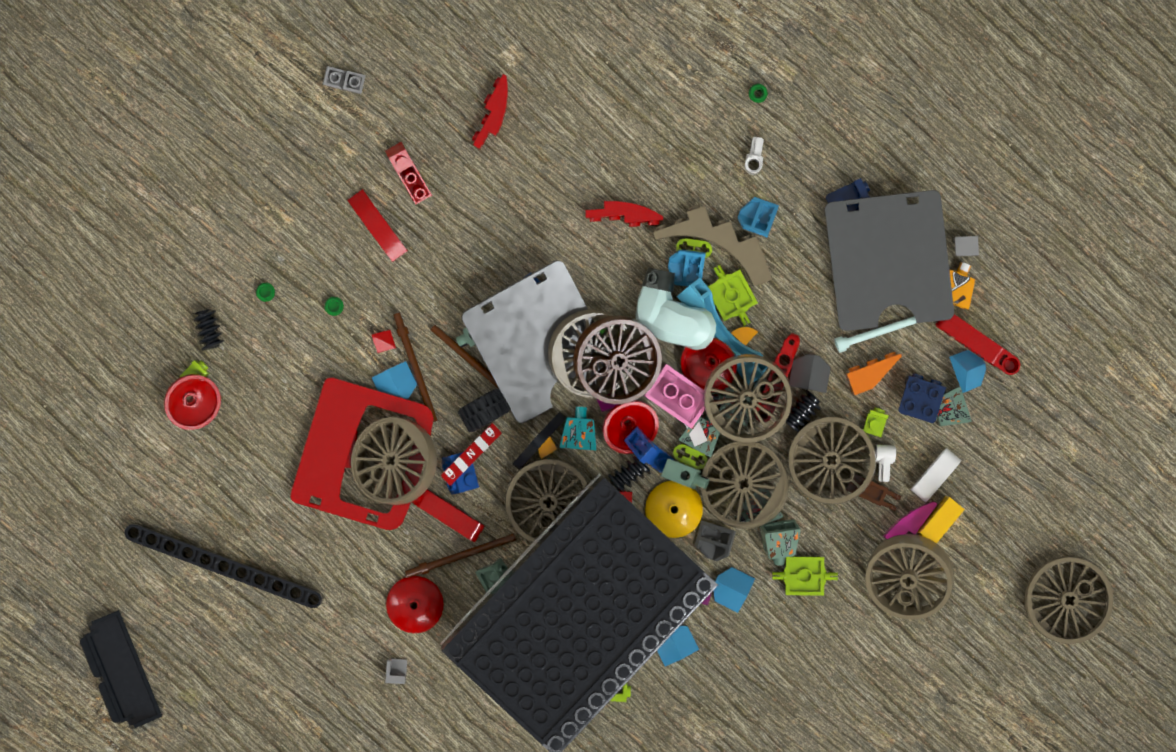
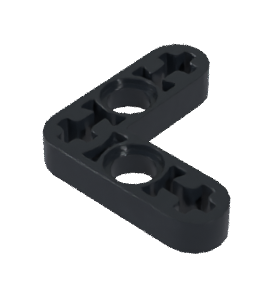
(539, 440)

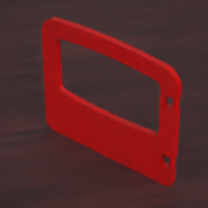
(330, 443)

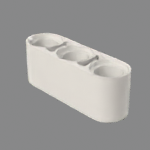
(935, 475)

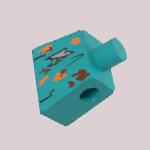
(579, 431)

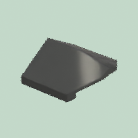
(810, 373)
(714, 540)

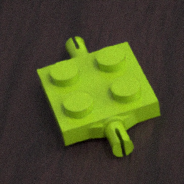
(732, 295)
(804, 576)

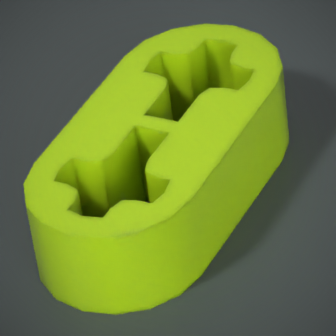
(695, 243)
(688, 461)

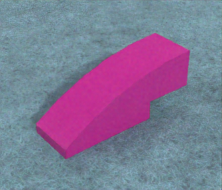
(911, 521)

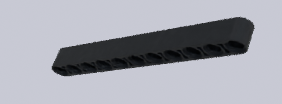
(214, 565)

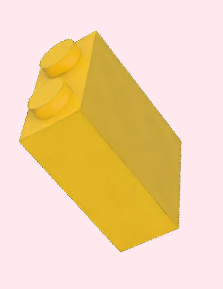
(940, 519)

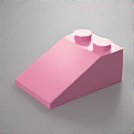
(677, 396)

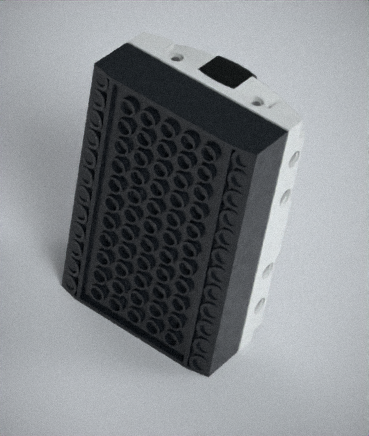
(577, 615)

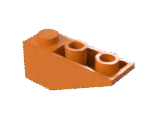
(868, 377)

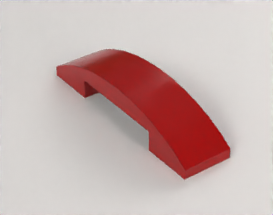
(377, 225)

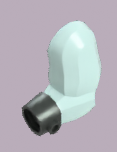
(671, 319)

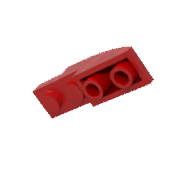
(497, 106)
(632, 213)

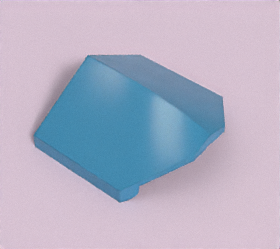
(758, 216)
(687, 266)
(968, 369)
(396, 381)
(732, 588)
(677, 646)

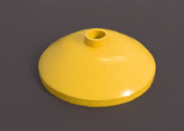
(674, 494)

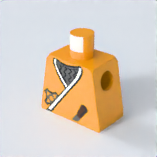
(962, 286)

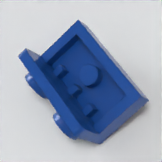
(466, 481)

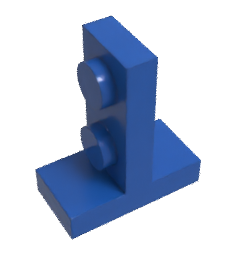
(647, 450)

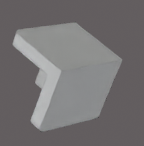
(966, 246)
(396, 671)

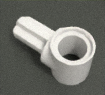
(755, 154)
(885, 456)

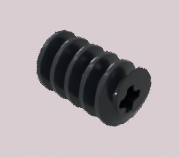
(208, 329)
(803, 409)
(630, 473)

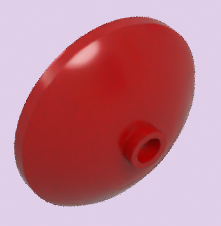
(698, 366)
(198, 410)
(638, 414)
(417, 590)

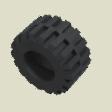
(484, 410)

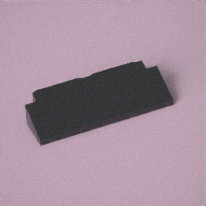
(122, 676)

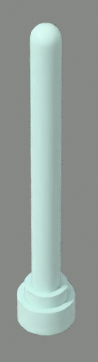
(843, 343)

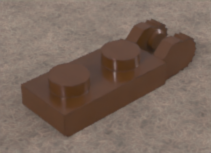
(874, 492)

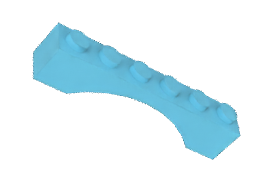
(700, 296)

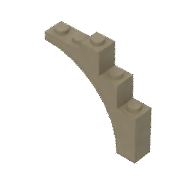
(698, 225)

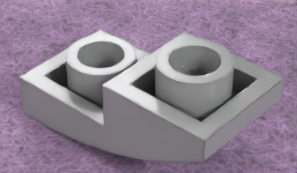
(343, 80)

